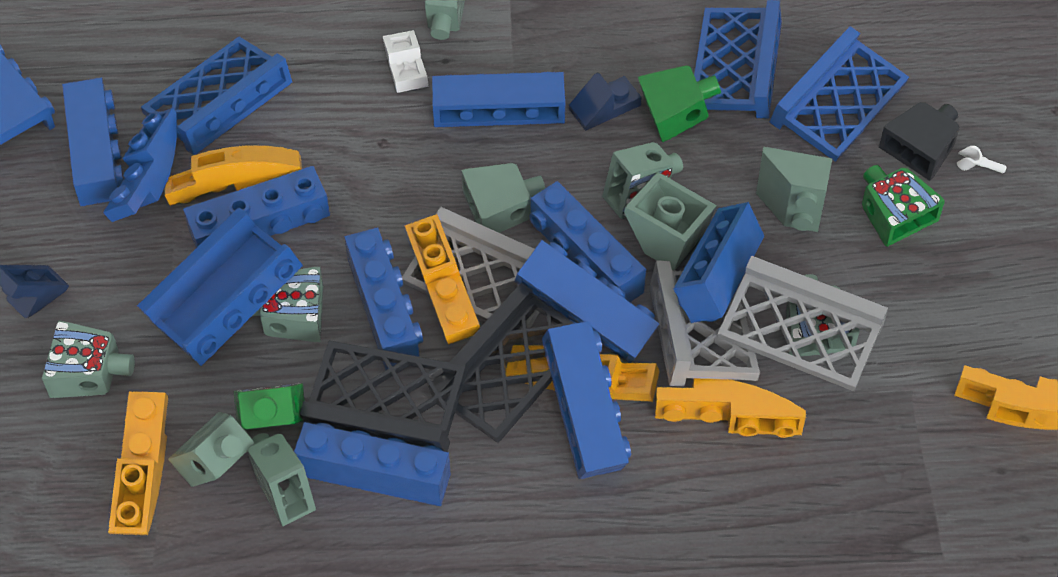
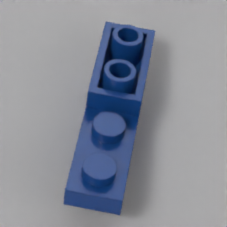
(149, 165)

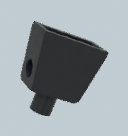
(921, 137)

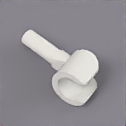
(974, 157)

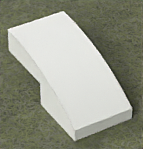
(405, 61)

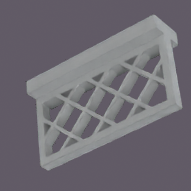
(489, 244)
(820, 300)
(681, 349)

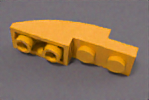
(230, 165)
(442, 279)
(1011, 399)
(743, 405)
(140, 465)

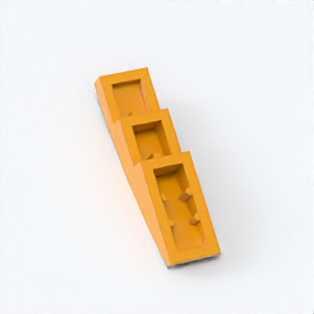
(628, 380)

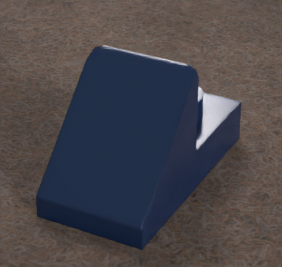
(603, 101)
(30, 287)

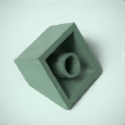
(794, 186)
(668, 219)

